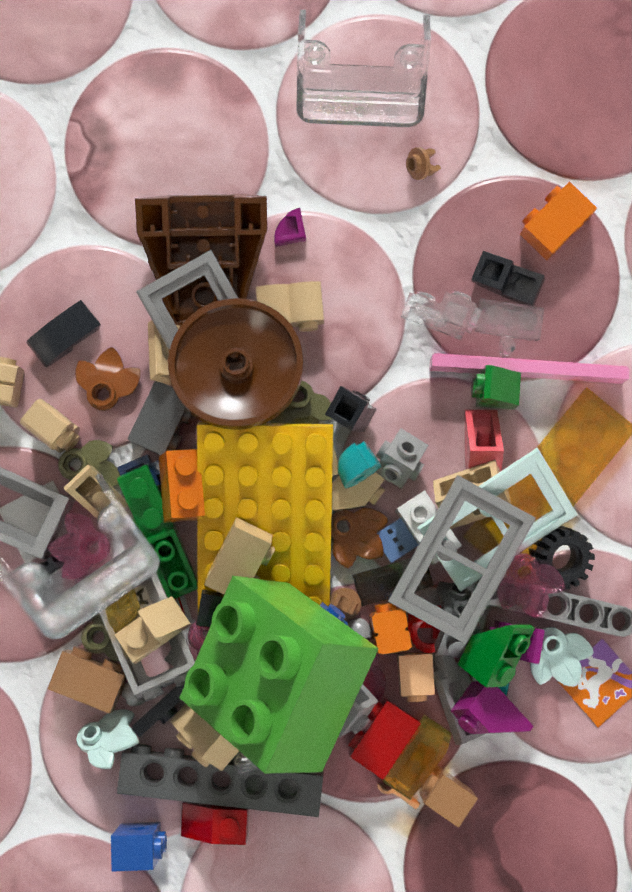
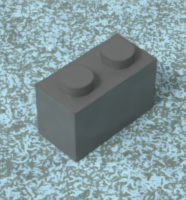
(160, 420)

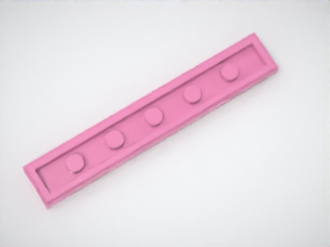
(532, 368)

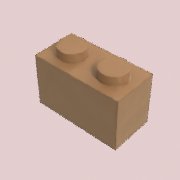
(88, 679)
(447, 796)

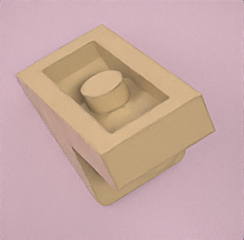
(88, 492)
(152, 629)

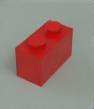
(383, 738)

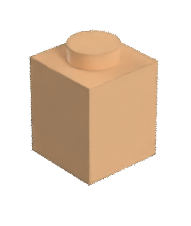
(415, 676)

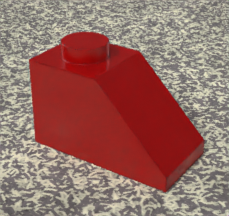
(214, 823)

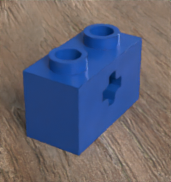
(137, 846)

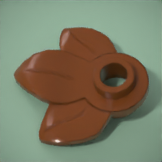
(109, 375)
(361, 537)

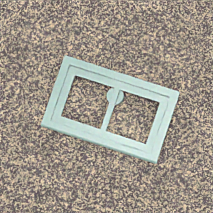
(561, 512)

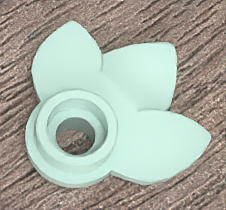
(562, 660)
(107, 737)

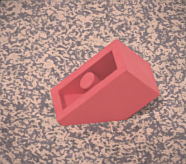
(482, 438)

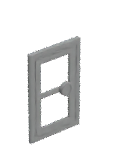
(173, 281)
(433, 543)

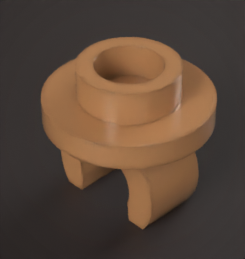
(419, 163)
(346, 601)

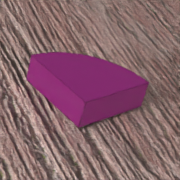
(290, 229)

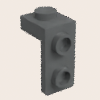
(453, 602)

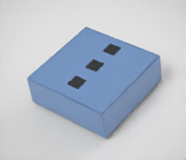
(396, 540)

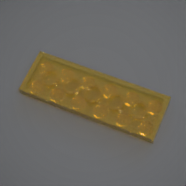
(576, 453)

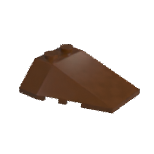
(186, 226)

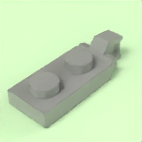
(450, 684)

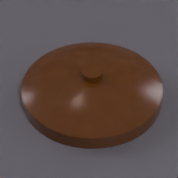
(235, 363)

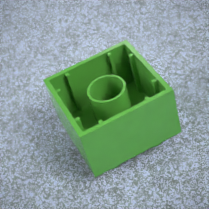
(277, 675)

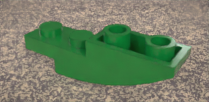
(147, 509)

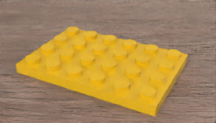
(277, 482)

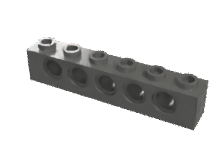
(136, 782)

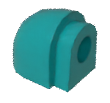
(357, 464)

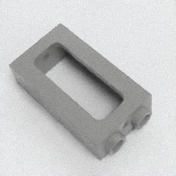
(52, 524)
(137, 678)

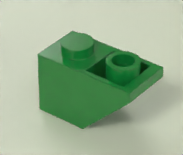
(496, 388)
(495, 654)

